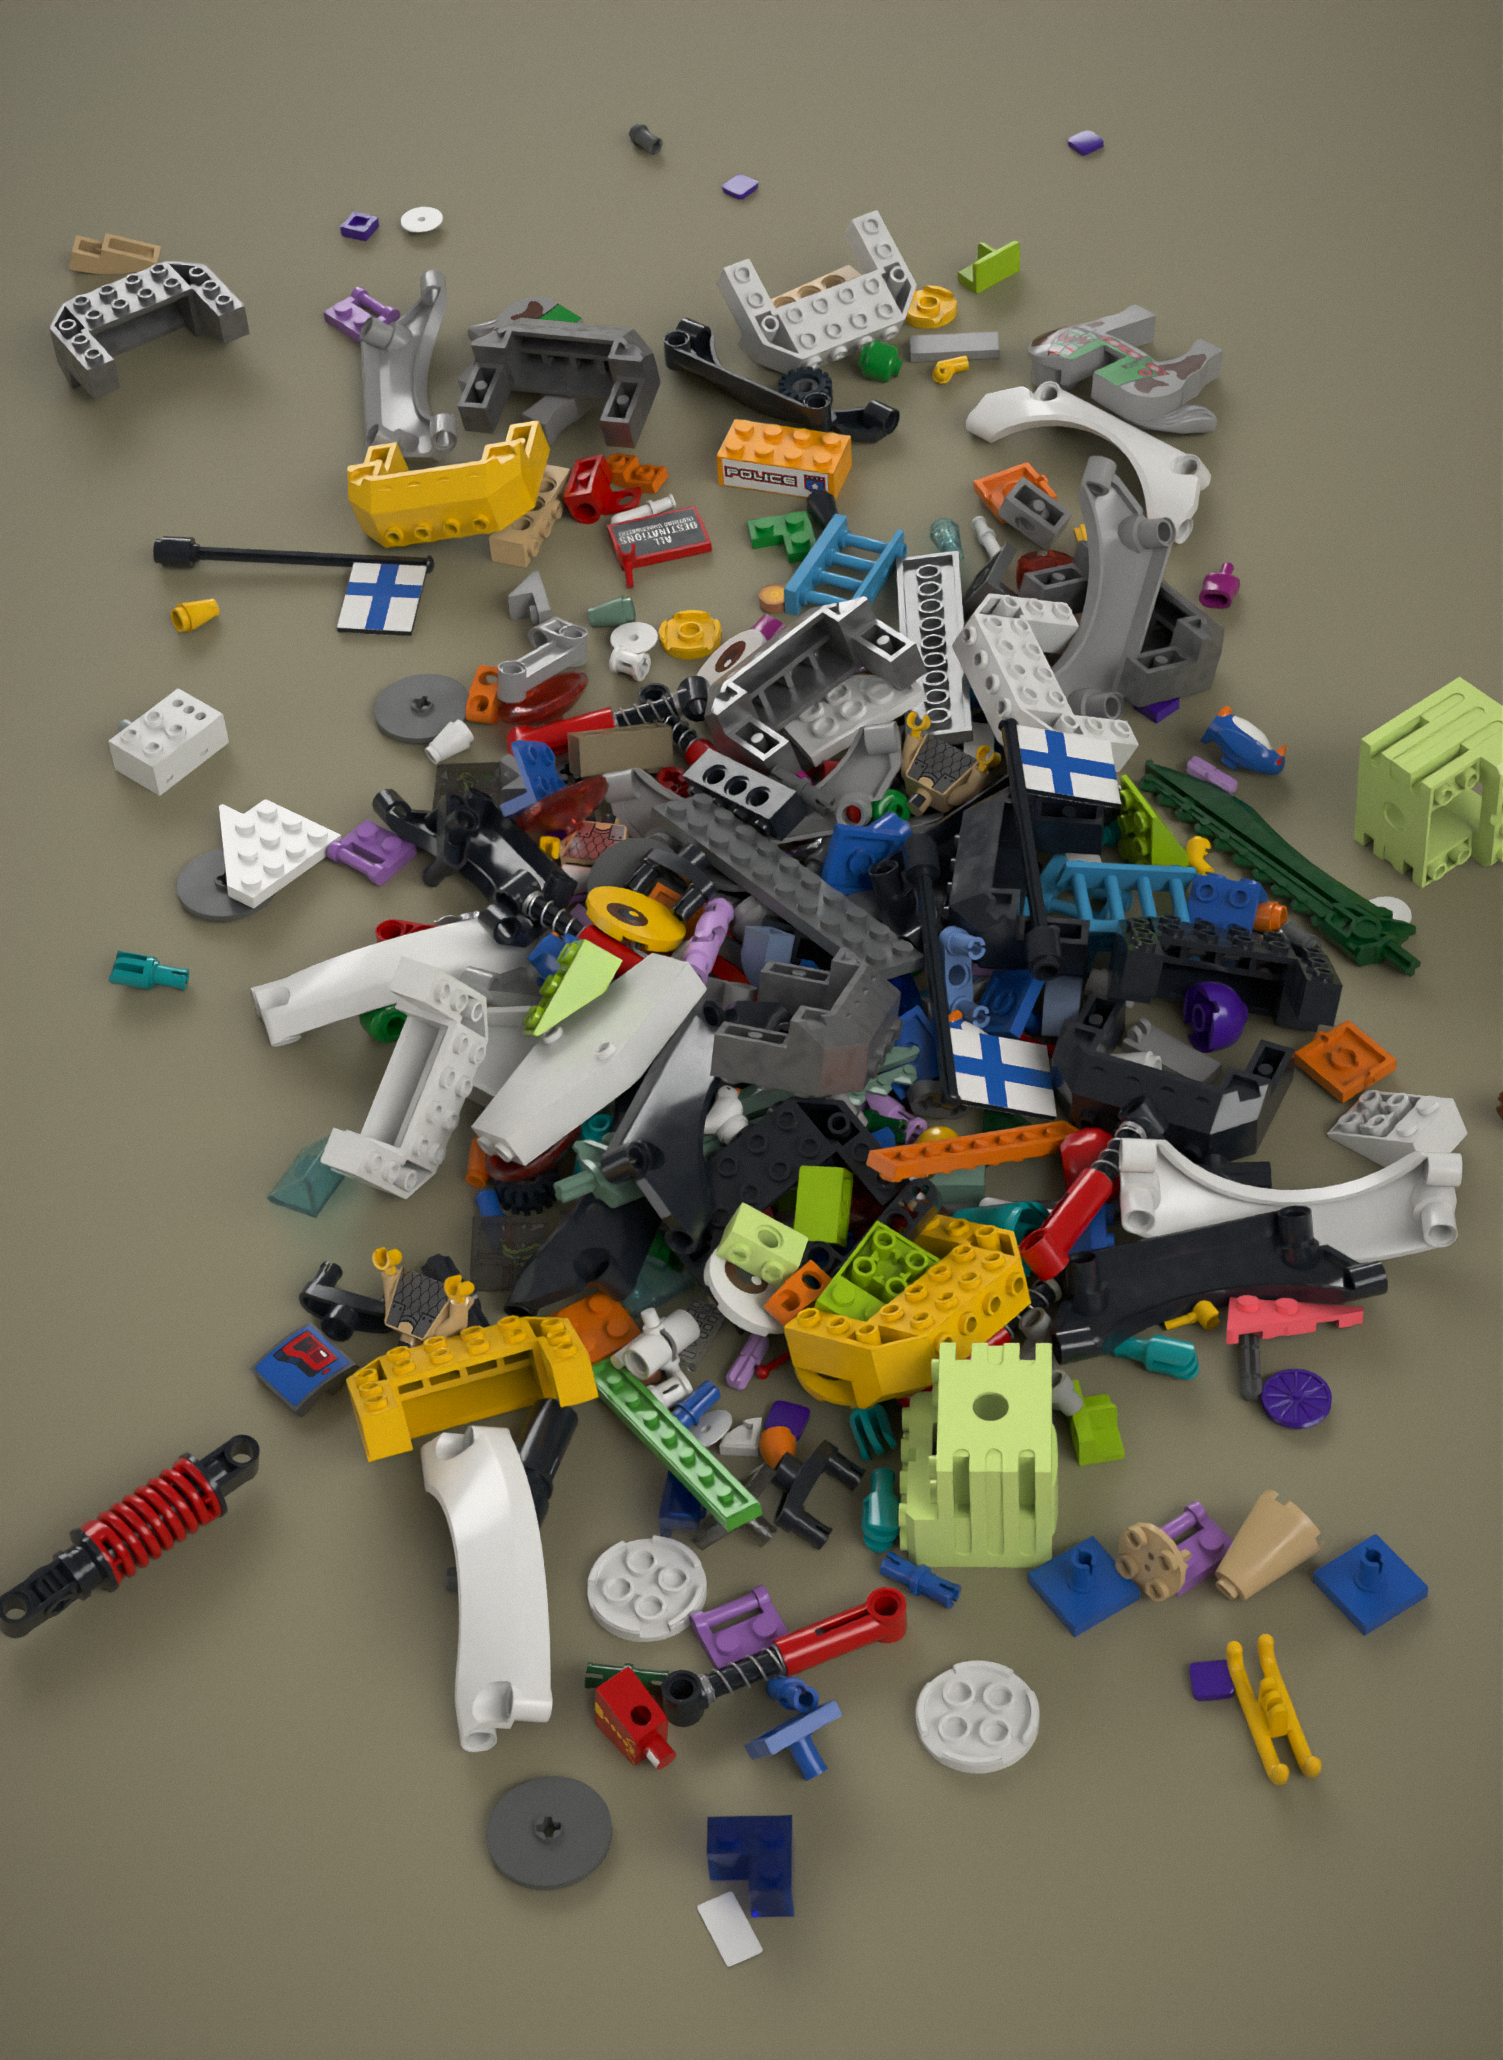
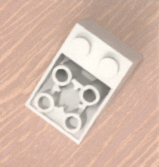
(1396, 1124)

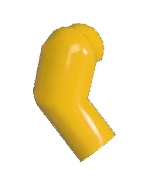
(946, 368)
(1196, 850)

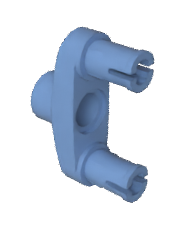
(956, 953)

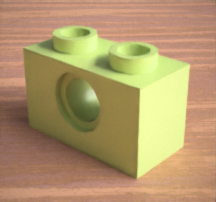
(762, 1245)

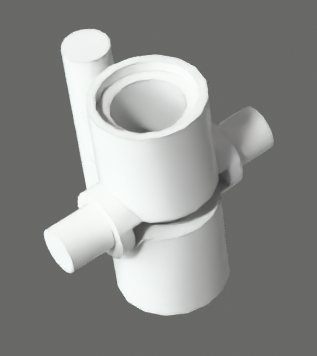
(658, 1344)

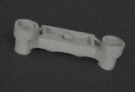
(1037, 1327)

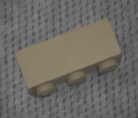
(620, 748)

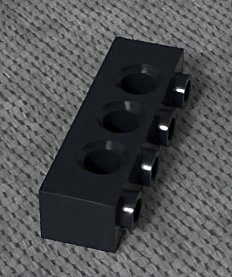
(747, 794)

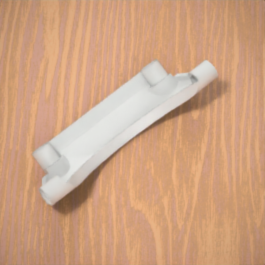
(1160, 467)

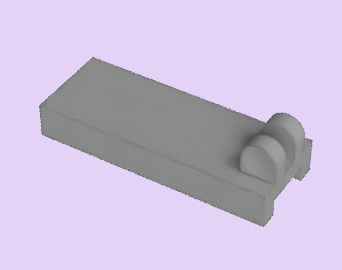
(1174, 1054)

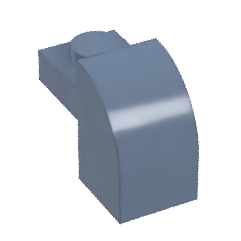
(762, 945)
(1061, 1002)

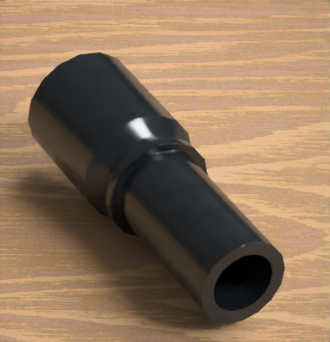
(542, 1448)

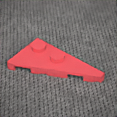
(1284, 1317)

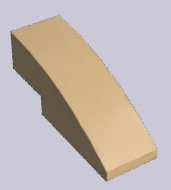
(112, 255)

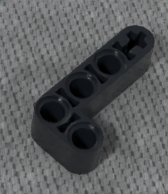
(894, 1211)

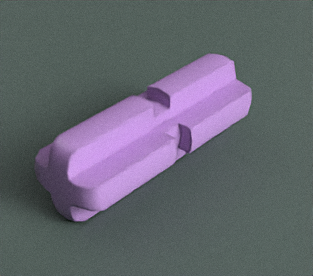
(1205, 771)
(744, 1365)

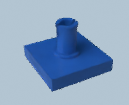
(853, 853)
(1010, 1003)
(917, 1031)
(1370, 1584)
(1083, 1586)
(796, 1736)

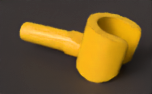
(1203, 1312)

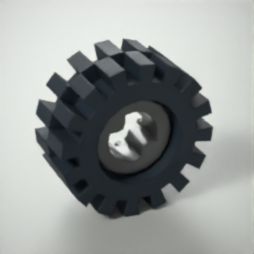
(804, 382)
(528, 1196)

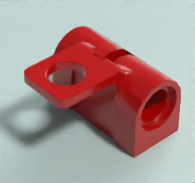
(590, 493)

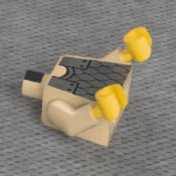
(939, 772)
(586, 844)
(420, 1305)

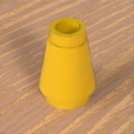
(193, 614)

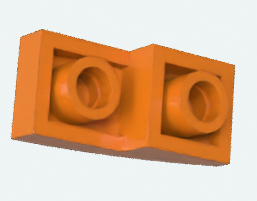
(630, 474)

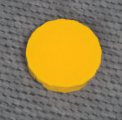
(931, 308)
(690, 635)

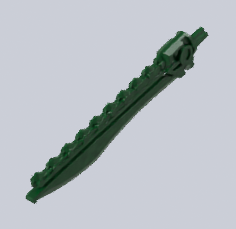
(1340, 914)

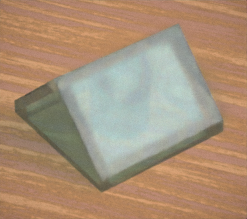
(307, 1182)

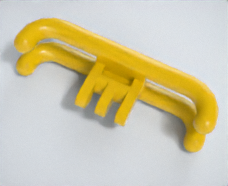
(1272, 1712)

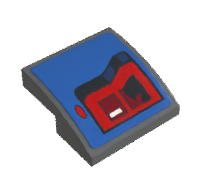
(304, 1368)

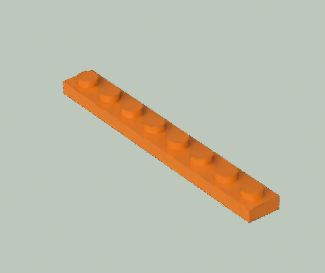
(969, 1151)

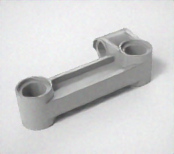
(556, 648)

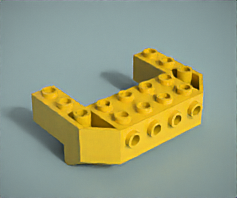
(448, 500)
(956, 1301)
(467, 1380)

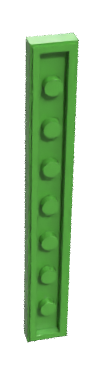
(675, 1446)

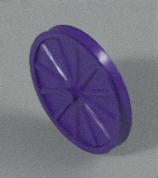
(1296, 1398)

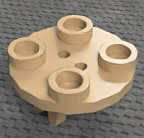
(1151, 1561)

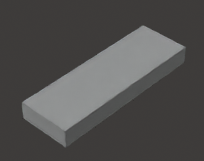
(947, 346)

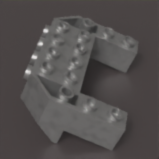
(138, 311)
(568, 362)
(1179, 645)
(797, 671)
(836, 1035)

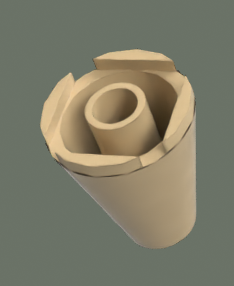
(1266, 1547)

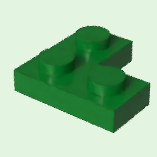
(789, 529)

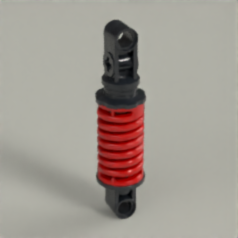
(132, 1533)

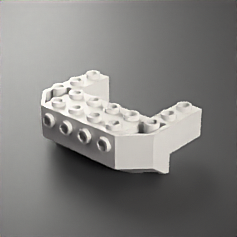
(830, 321)
(1012, 678)
(421, 1086)

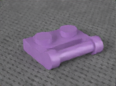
(349, 317)
(376, 845)
(1206, 1546)
(742, 1638)

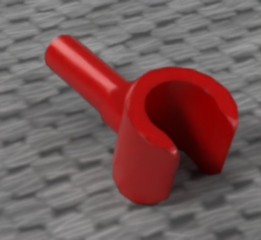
(627, 560)

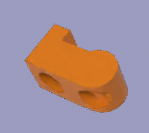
(483, 698)
(796, 1294)

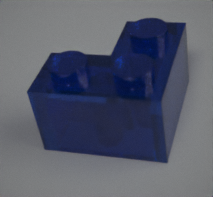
(755, 1851)

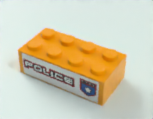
(783, 459)

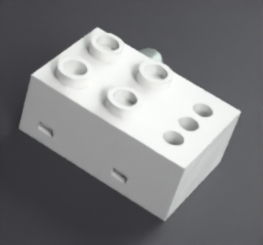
(168, 741)

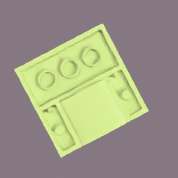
(1420, 781)
(996, 1464)

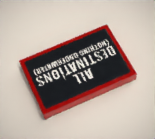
(661, 536)

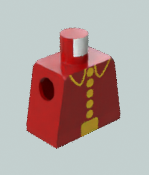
(633, 1720)

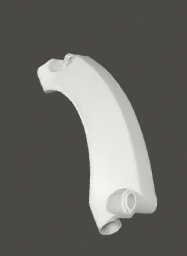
(362, 977)
(1368, 1219)
(500, 1578)

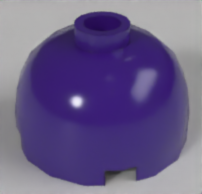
(1214, 1015)

